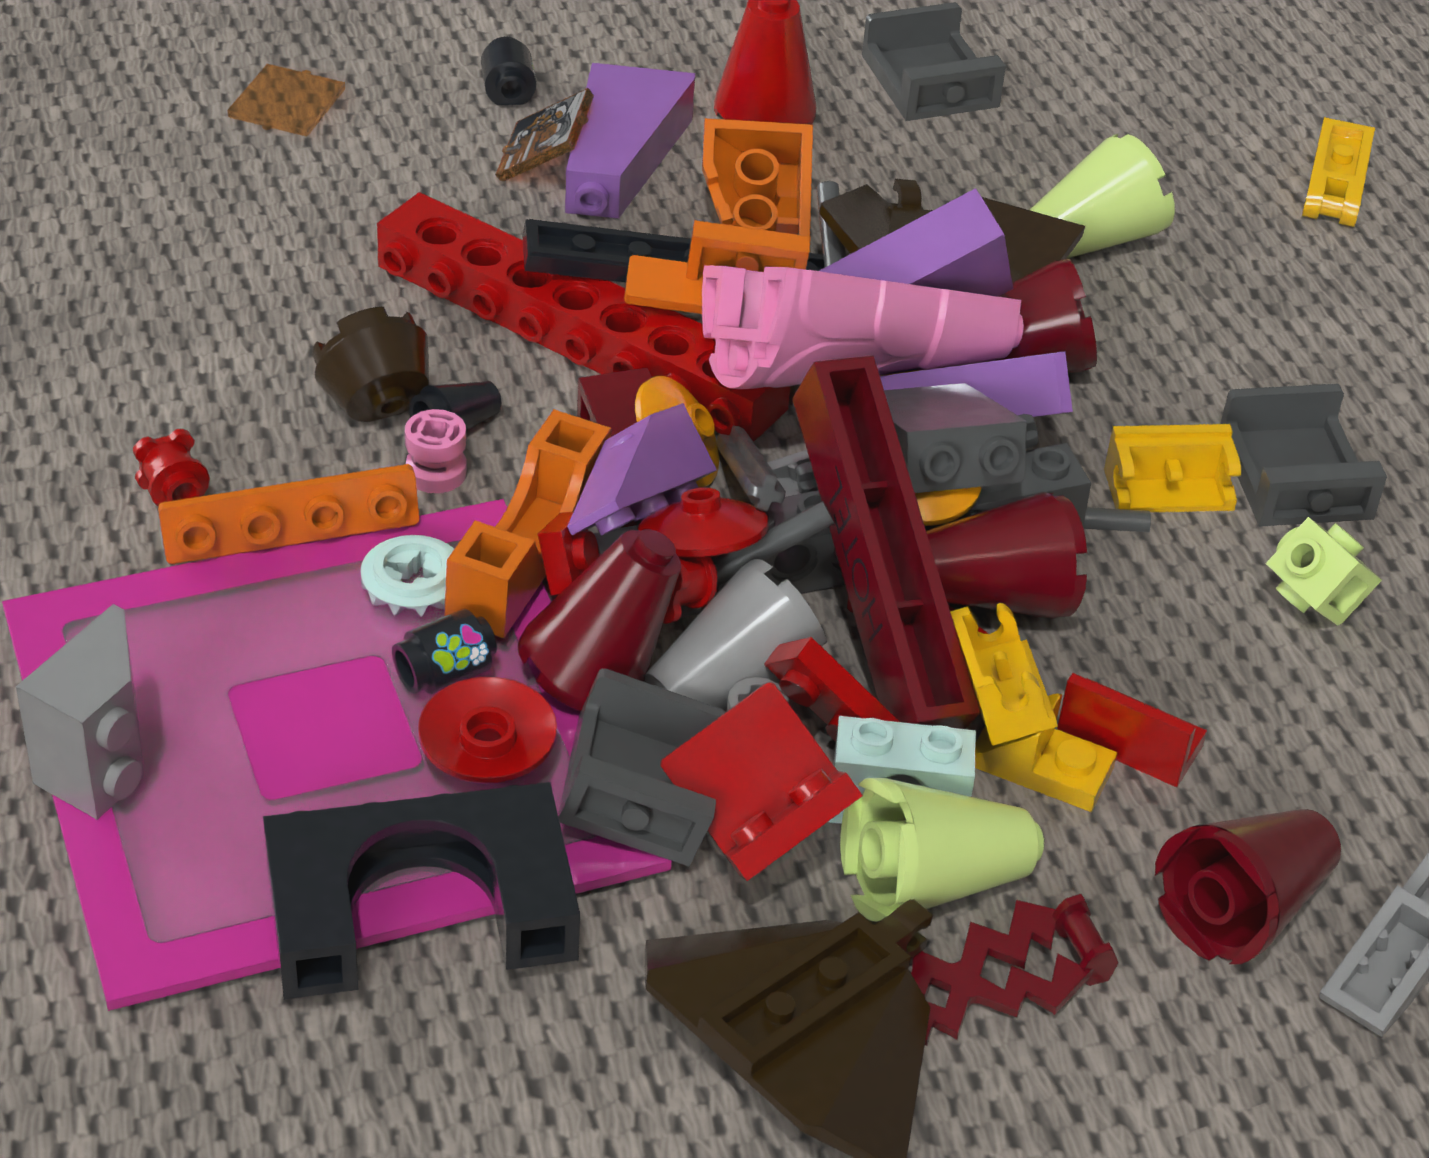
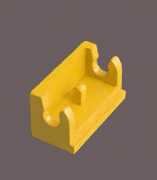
(1172, 467)
(1004, 677)

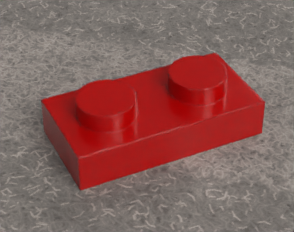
(819, 682)

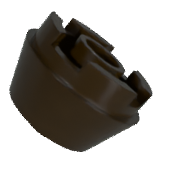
(373, 364)

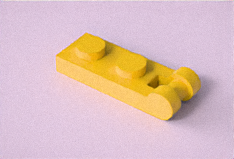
(1339, 171)

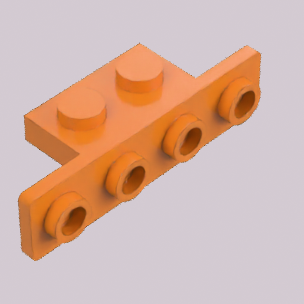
(679, 284)
(288, 513)

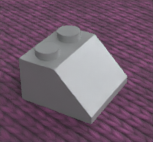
(85, 718)

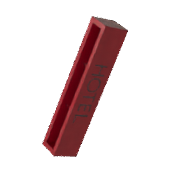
(883, 545)

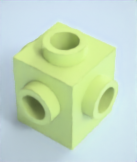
(1322, 570)

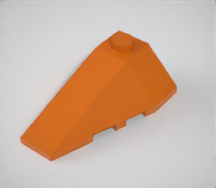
(759, 173)

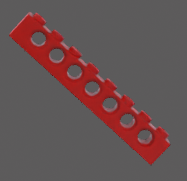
(568, 314)

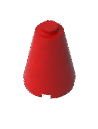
(768, 67)

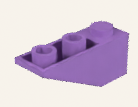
(642, 471)

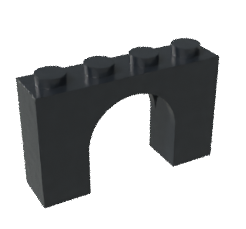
(495, 837)

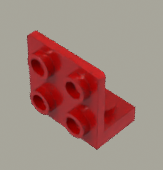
(766, 780)

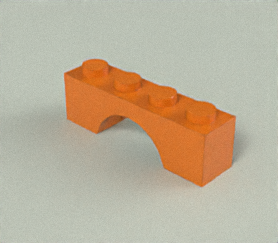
(502, 566)

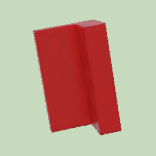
(1138, 732)

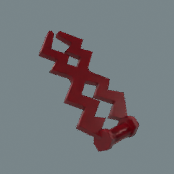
(1028, 922)

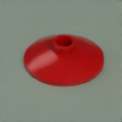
(708, 524)
(487, 729)

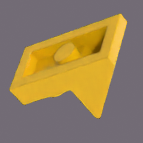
(1050, 763)

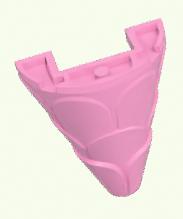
(787, 318)

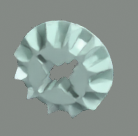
(400, 559)

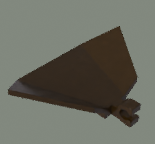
(1030, 237)
(811, 1019)

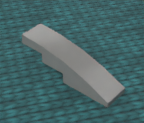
(1388, 960)

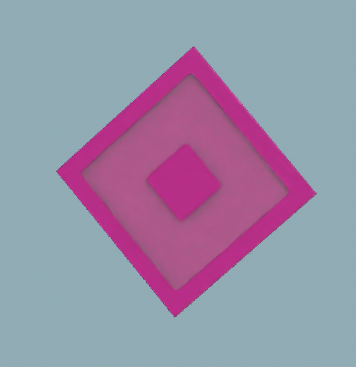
(258, 698)

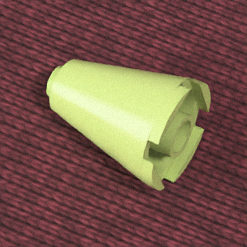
(1112, 195)
(931, 845)

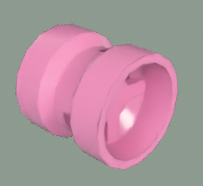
(436, 450)

